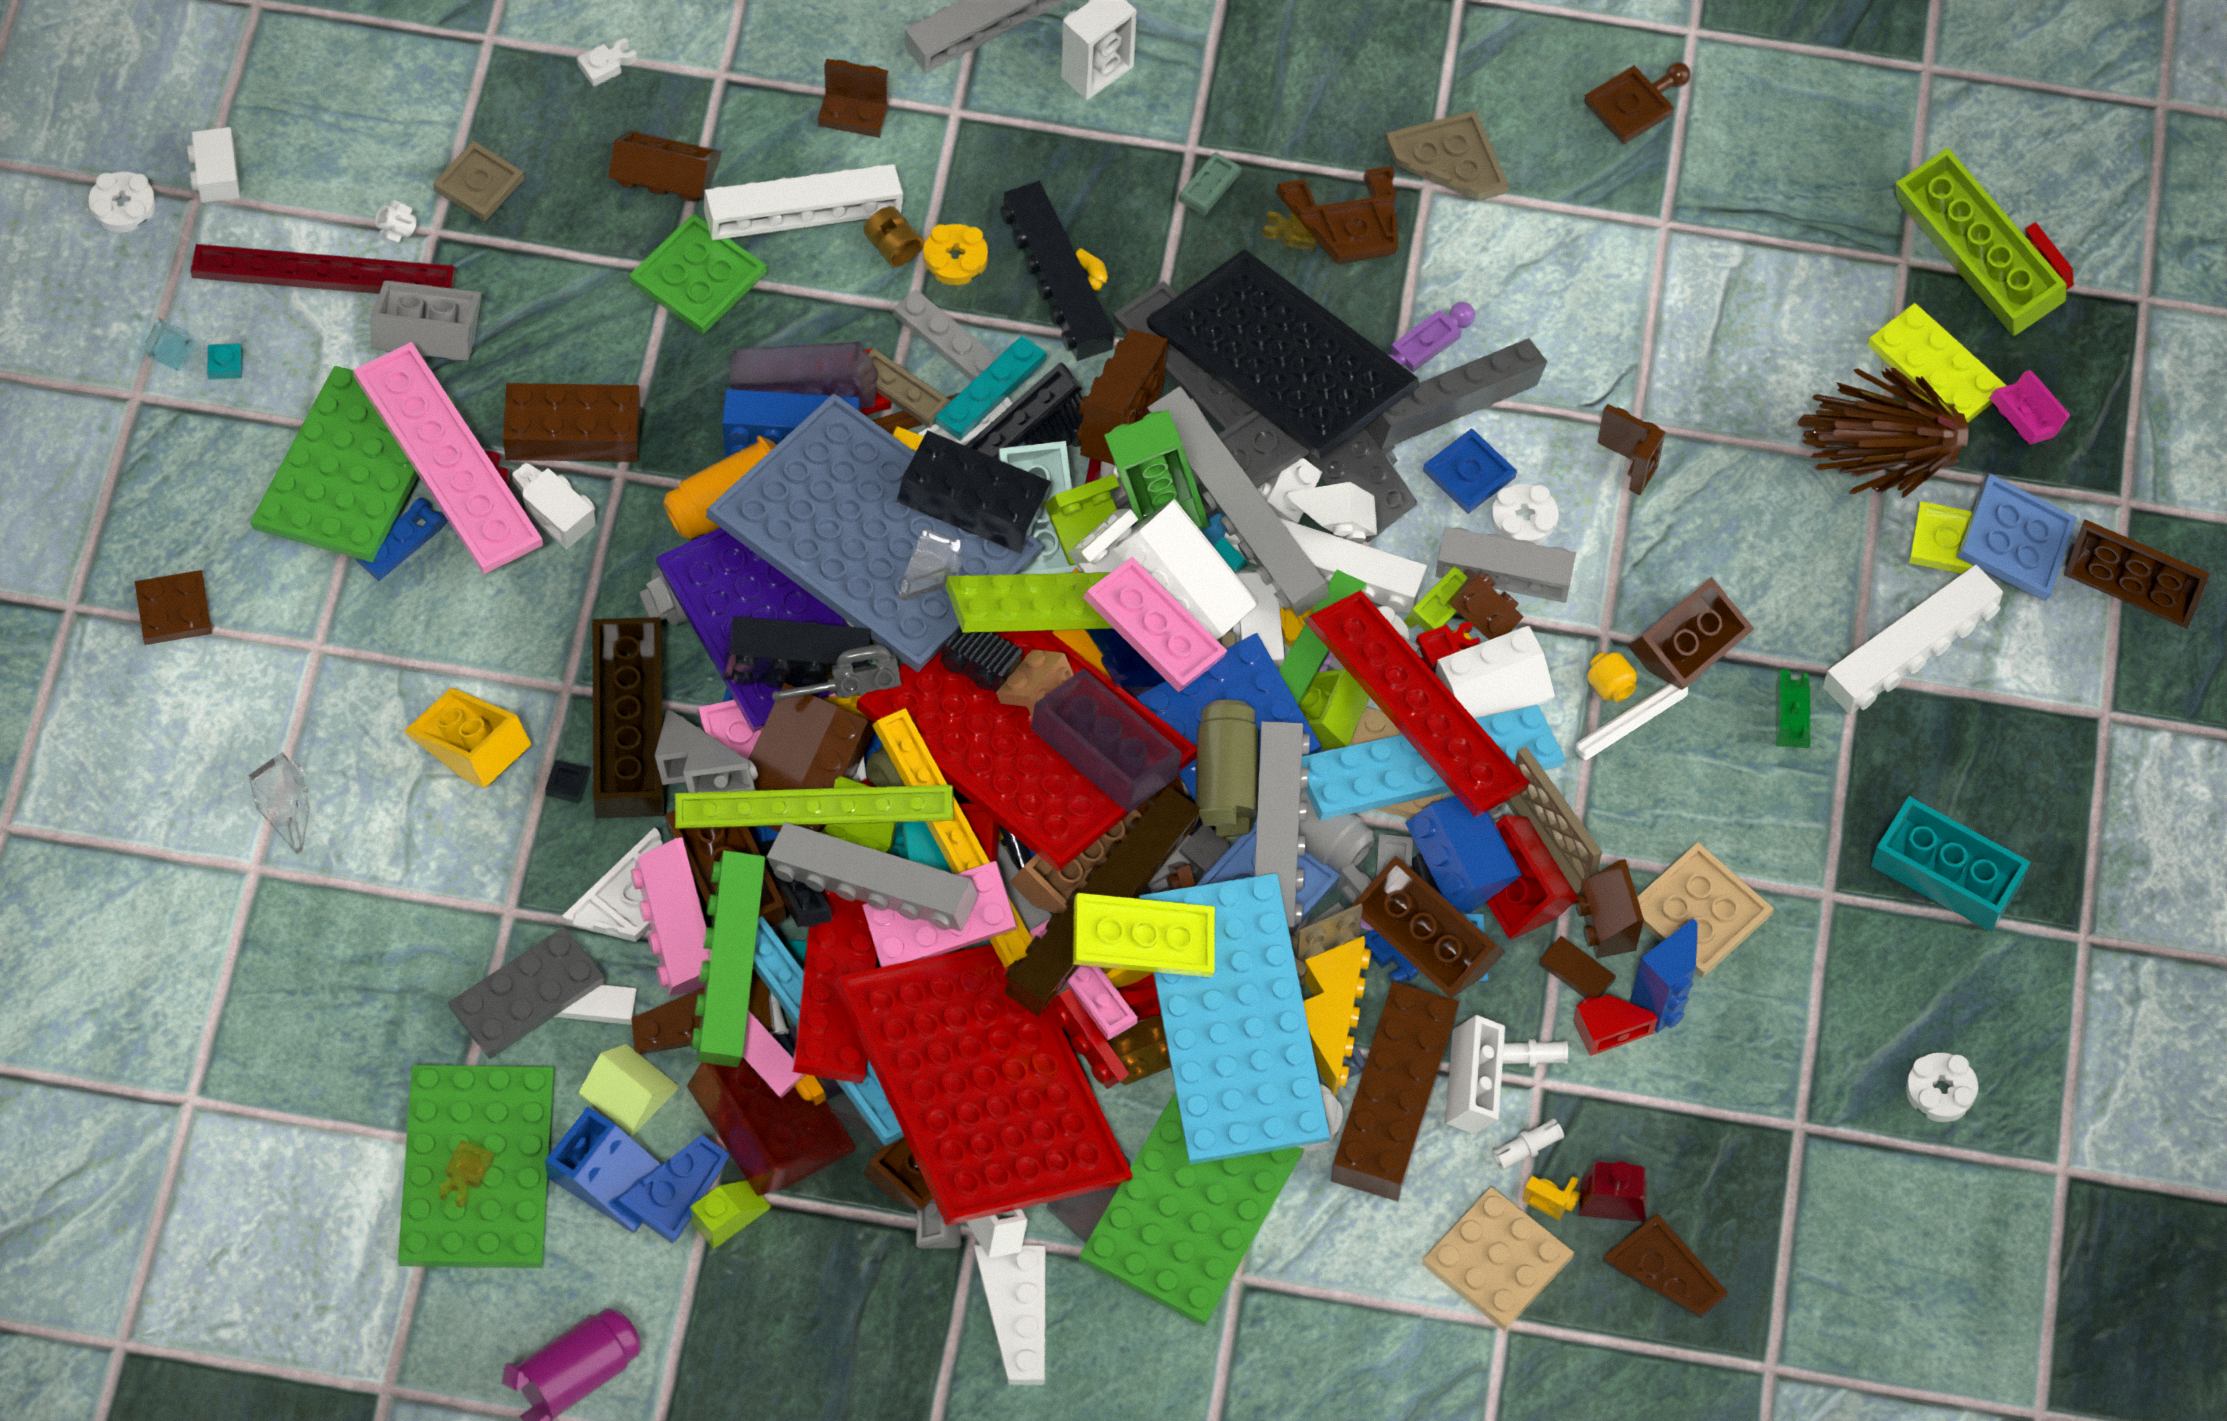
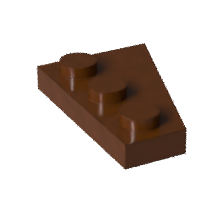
(1667, 1267)

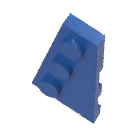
(666, 1195)

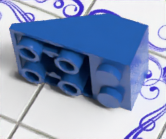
(600, 1165)

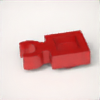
(1442, 642)

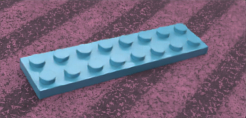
(1394, 771)

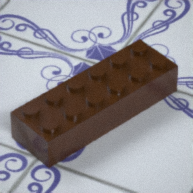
(1395, 1091)

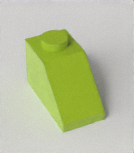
(727, 1211)

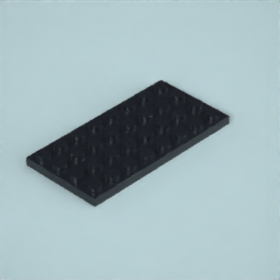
(1282, 353)

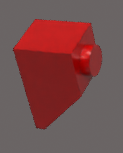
(1611, 1023)

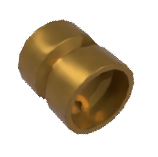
(893, 237)

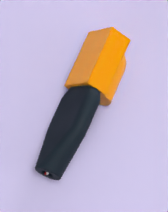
(808, 1086)

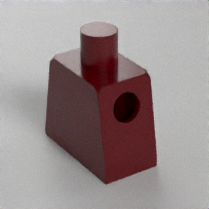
(1614, 1192)

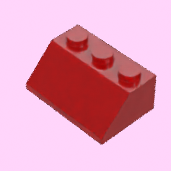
(1541, 890)

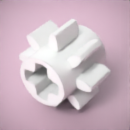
(395, 221)

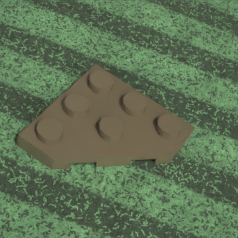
(1451, 154)

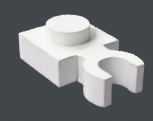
(603, 63)

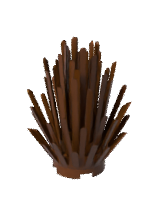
(1887, 432)

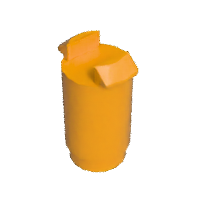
(689, 501)

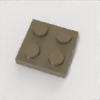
(478, 181)

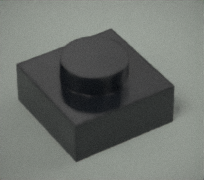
(566, 781)

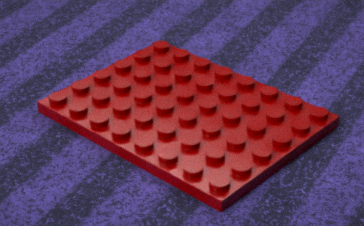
(1002, 763)
(980, 1086)

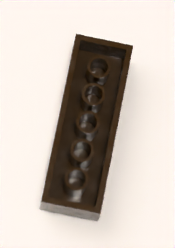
(627, 717)

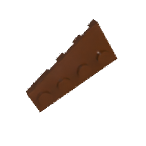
(673, 1023)

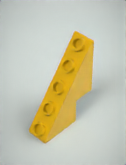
(1331, 1012)

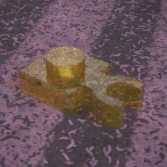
(1291, 229)
(465, 1169)

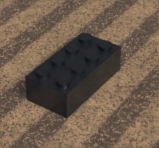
(973, 491)
(787, 651)

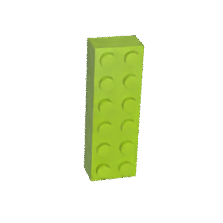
(1981, 241)

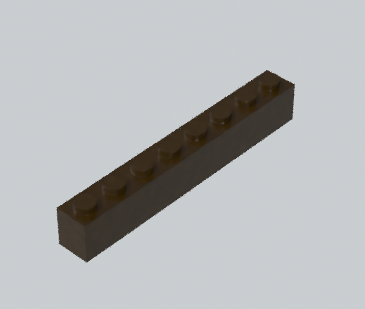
(1123, 874)

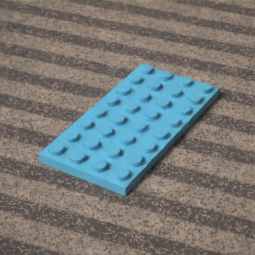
(1242, 1035)

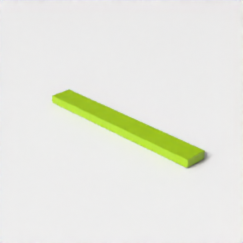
(814, 806)

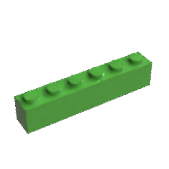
(729, 960)

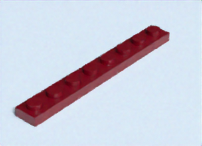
(313, 270)

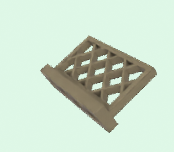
(1555, 823)

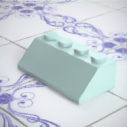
(1050, 463)

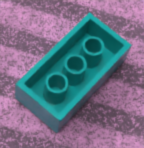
(1950, 864)

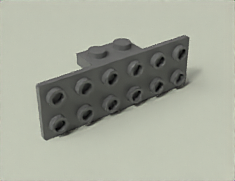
(1371, 469)

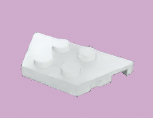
(613, 902)

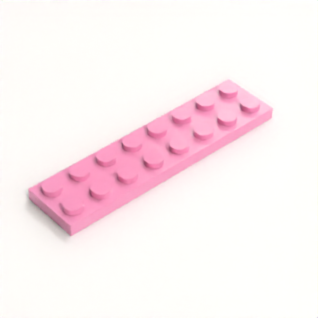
(448, 458)

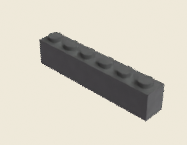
(1460, 393)

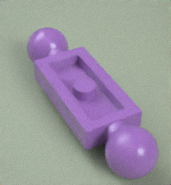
(1432, 336)

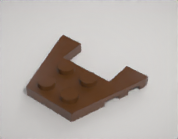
(1349, 228)

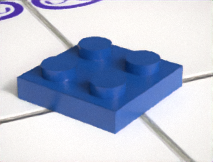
(1469, 471)

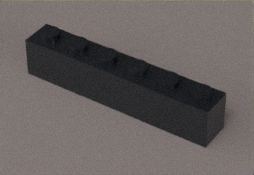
(1057, 271)

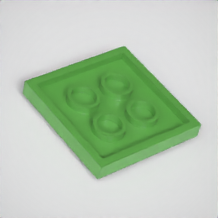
(697, 275)

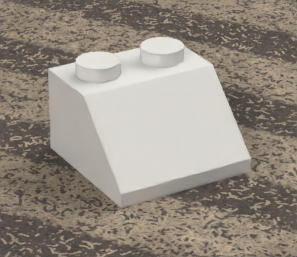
(1339, 508)

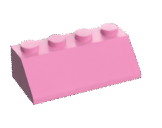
(673, 916)

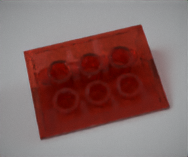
(768, 1135)

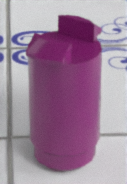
(574, 1364)

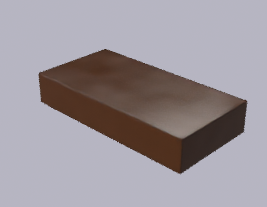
(1577, 969)

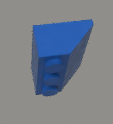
(1463, 853)
(1667, 976)

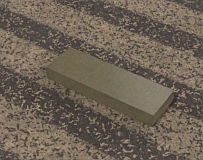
(907, 390)

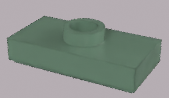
(1209, 183)

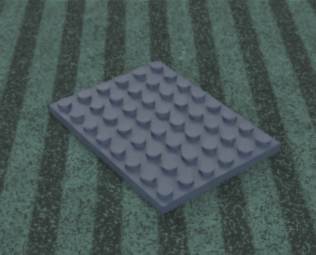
(833, 525)

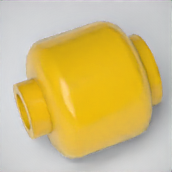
(1612, 676)

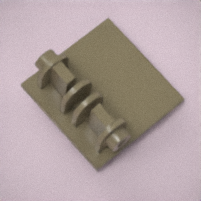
(1327, 933)

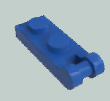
(405, 538)

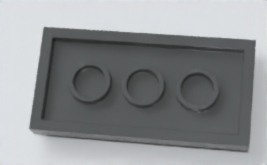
(526, 992)

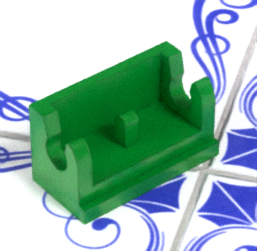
(1792, 711)

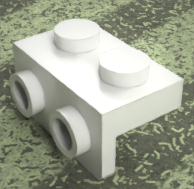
(1295, 477)

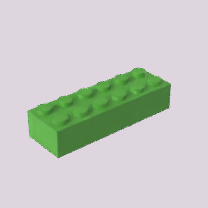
(1155, 467)

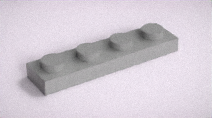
(943, 335)

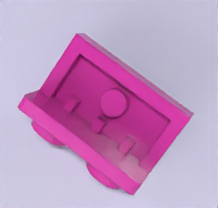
(2030, 408)

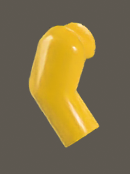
(1095, 268)

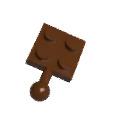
(1634, 104)

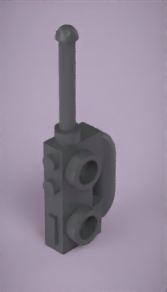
(851, 680)

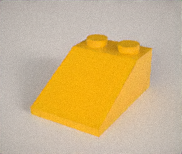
(470, 736)

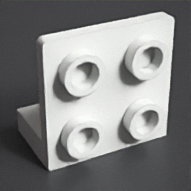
(1097, 550)

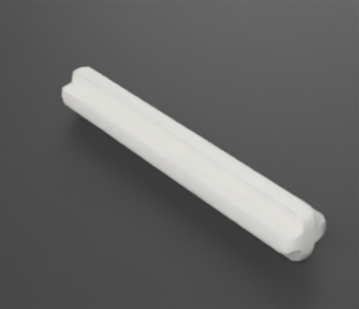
(1629, 720)

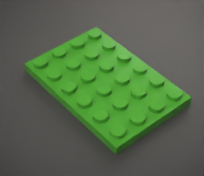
(339, 476)
(505, 1218)
(1184, 1226)

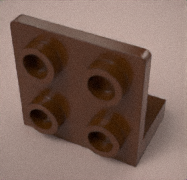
(854, 98)
(1634, 440)

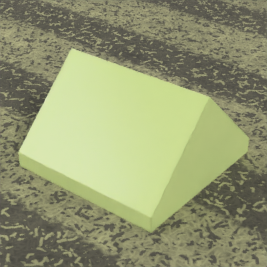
(626, 1088)

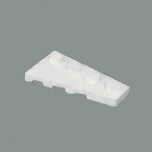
(1017, 1310)

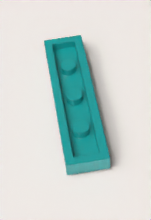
(990, 388)

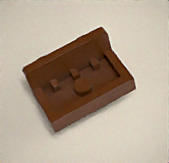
(1484, 607)

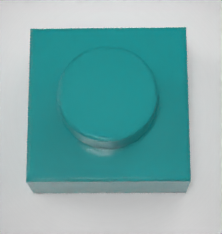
(224, 361)

